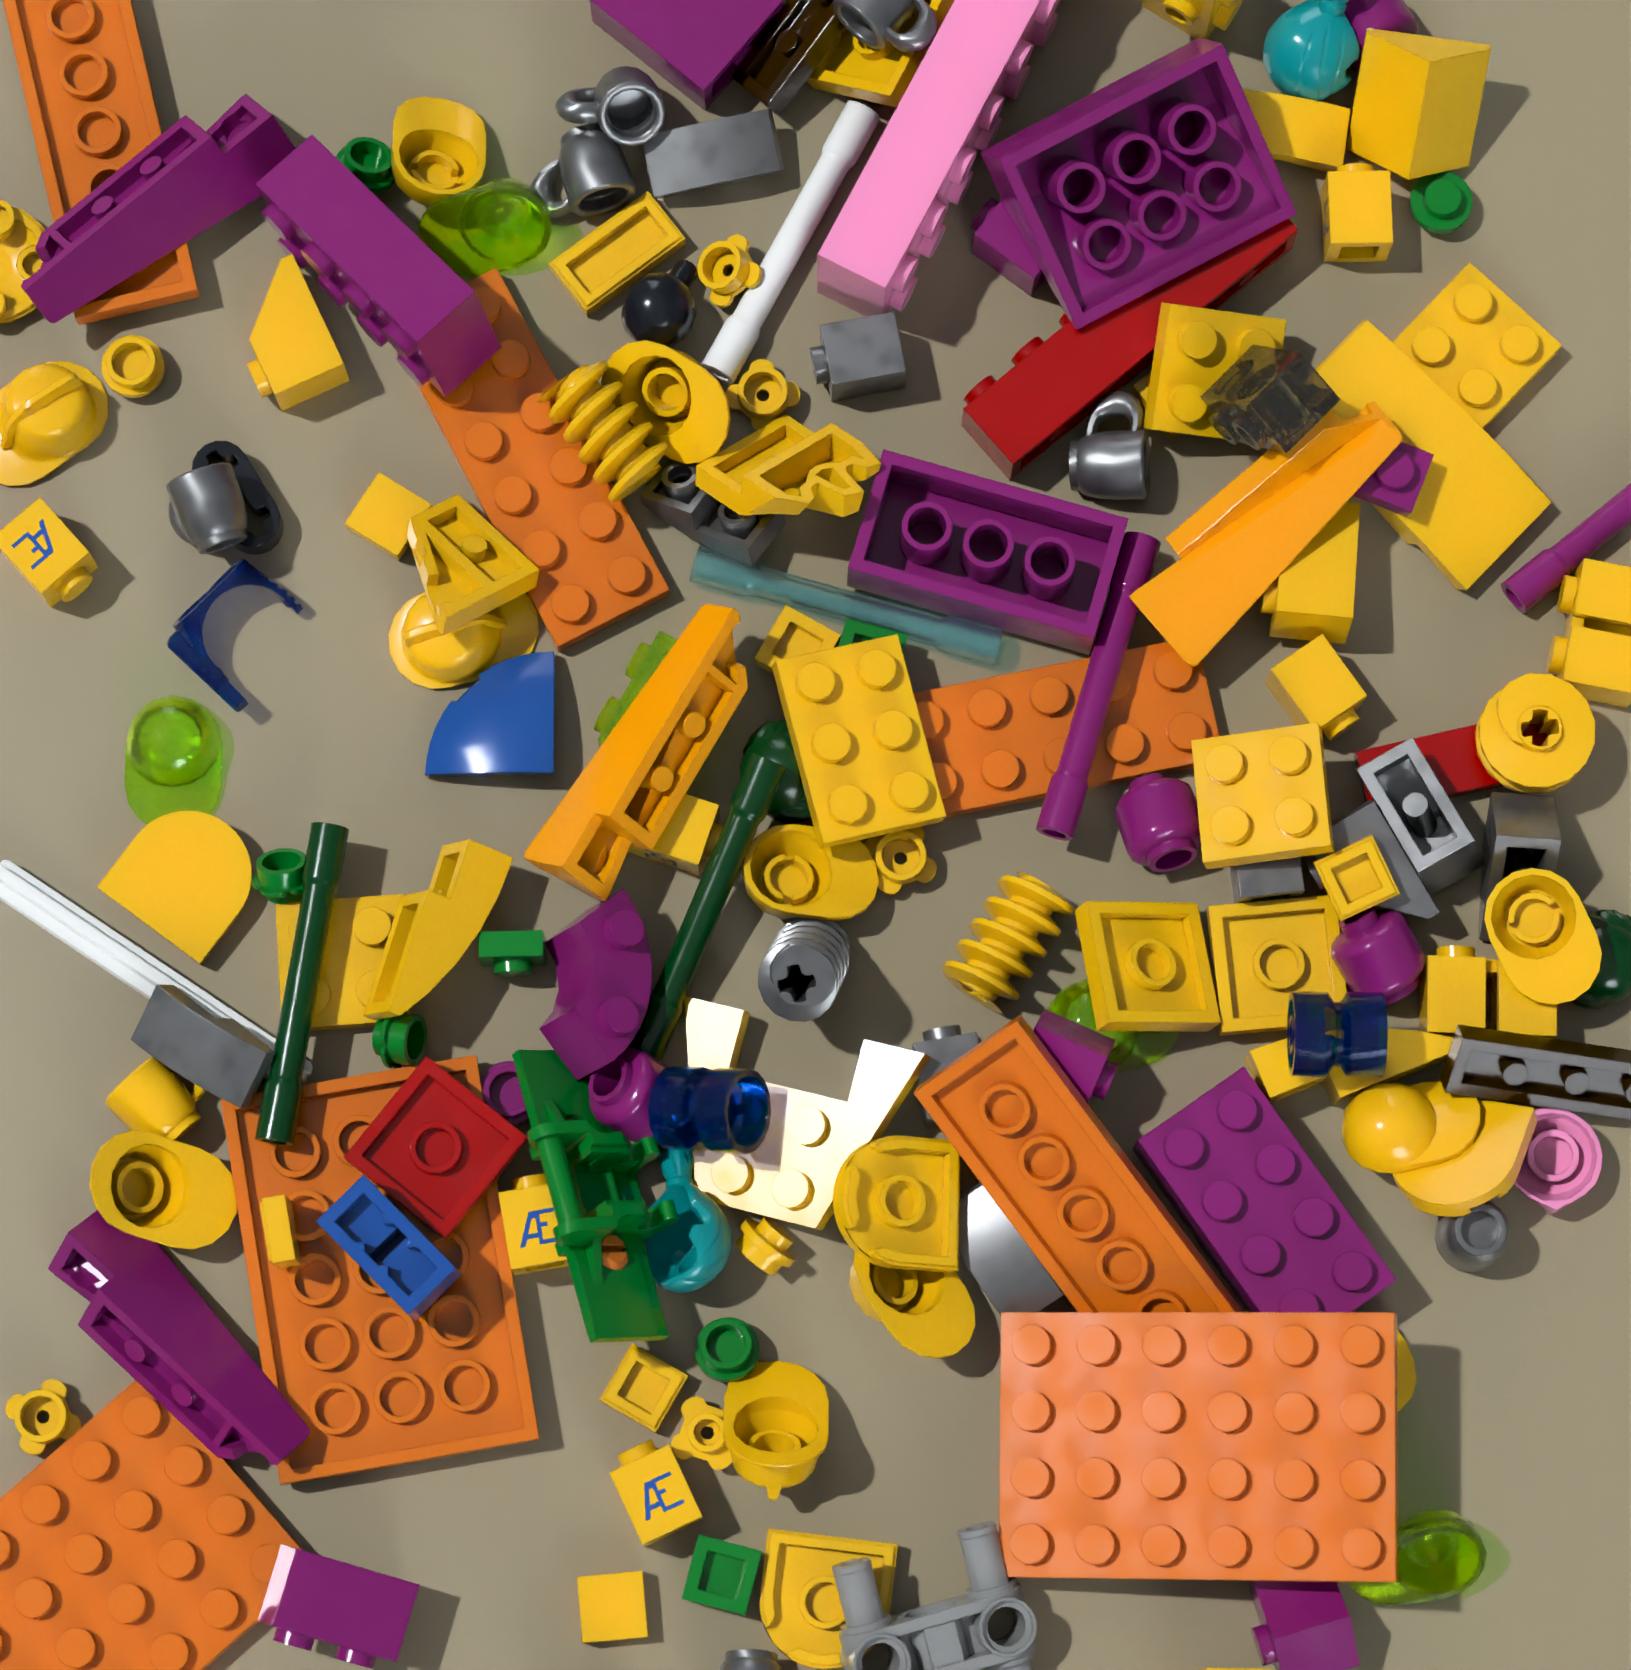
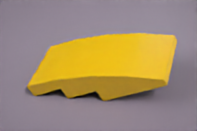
(1473, 492)

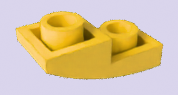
(1301, 129)

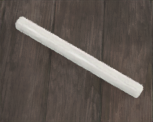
(108, 947)

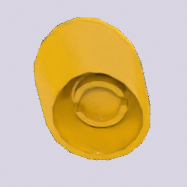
(437, 149)
(796, 879)
(1543, 936)
(1408, 1126)

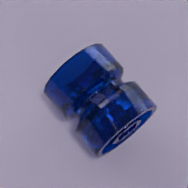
(1359, 1038)
(709, 1109)

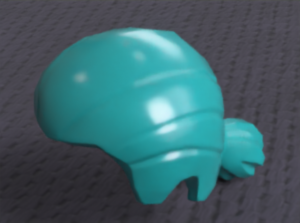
(1311, 49)
(699, 1242)

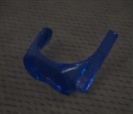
(188, 637)

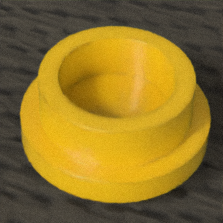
(133, 366)
(766, 1244)

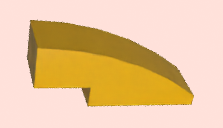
(436, 926)
(1406, 1054)

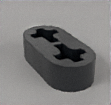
(252, 491)

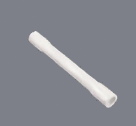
(838, 155)

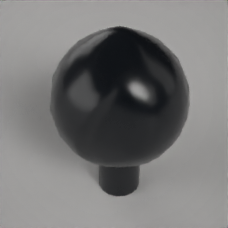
(661, 306)

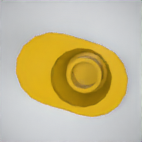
(675, 396)
(48, 419)
(464, 653)
(162, 1190)
(918, 1308)
(776, 1425)

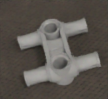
(943, 1633)

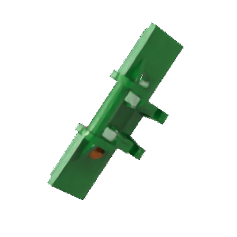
(595, 1201)

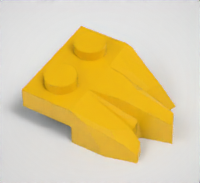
(789, 470)

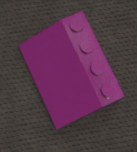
(1140, 181)

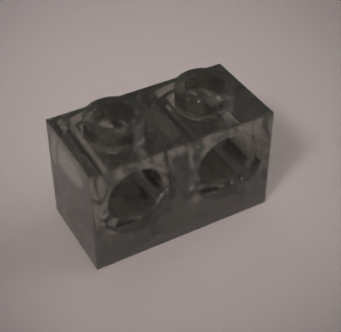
(1269, 399)

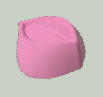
(1560, 1160)

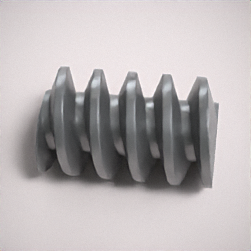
(804, 968)

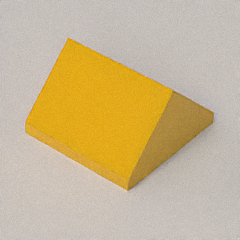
(1417, 102)

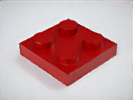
(436, 1148)

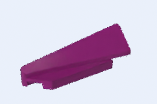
(155, 205)
(174, 1343)

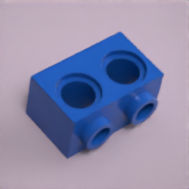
(389, 1247)

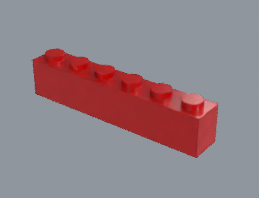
(1074, 368)

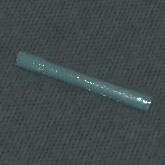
(946, 633)

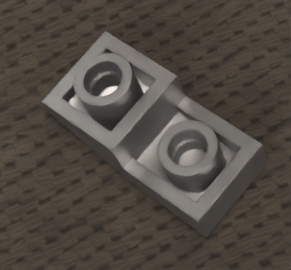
(713, 153)
(705, 519)
(202, 1048)
(1000, 1257)

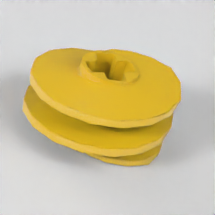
(1557, 711)

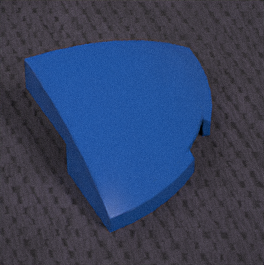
(499, 723)

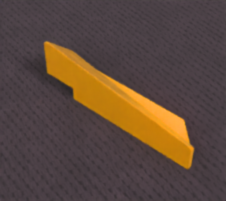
(1259, 527)
(646, 759)

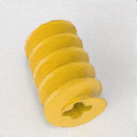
(605, 429)
(1006, 939)

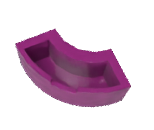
(601, 985)
(1303, 1626)

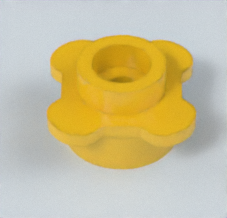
(717, 261)
(759, 378)
(916, 868)
(25, 1411)
(691, 1443)

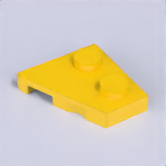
(465, 563)

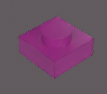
(1397, 480)

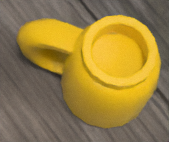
(155, 1101)

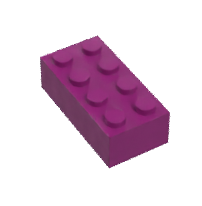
(377, 267)
(986, 552)
(1261, 1204)

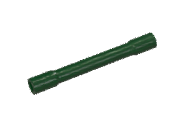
(746, 812)
(284, 1086)

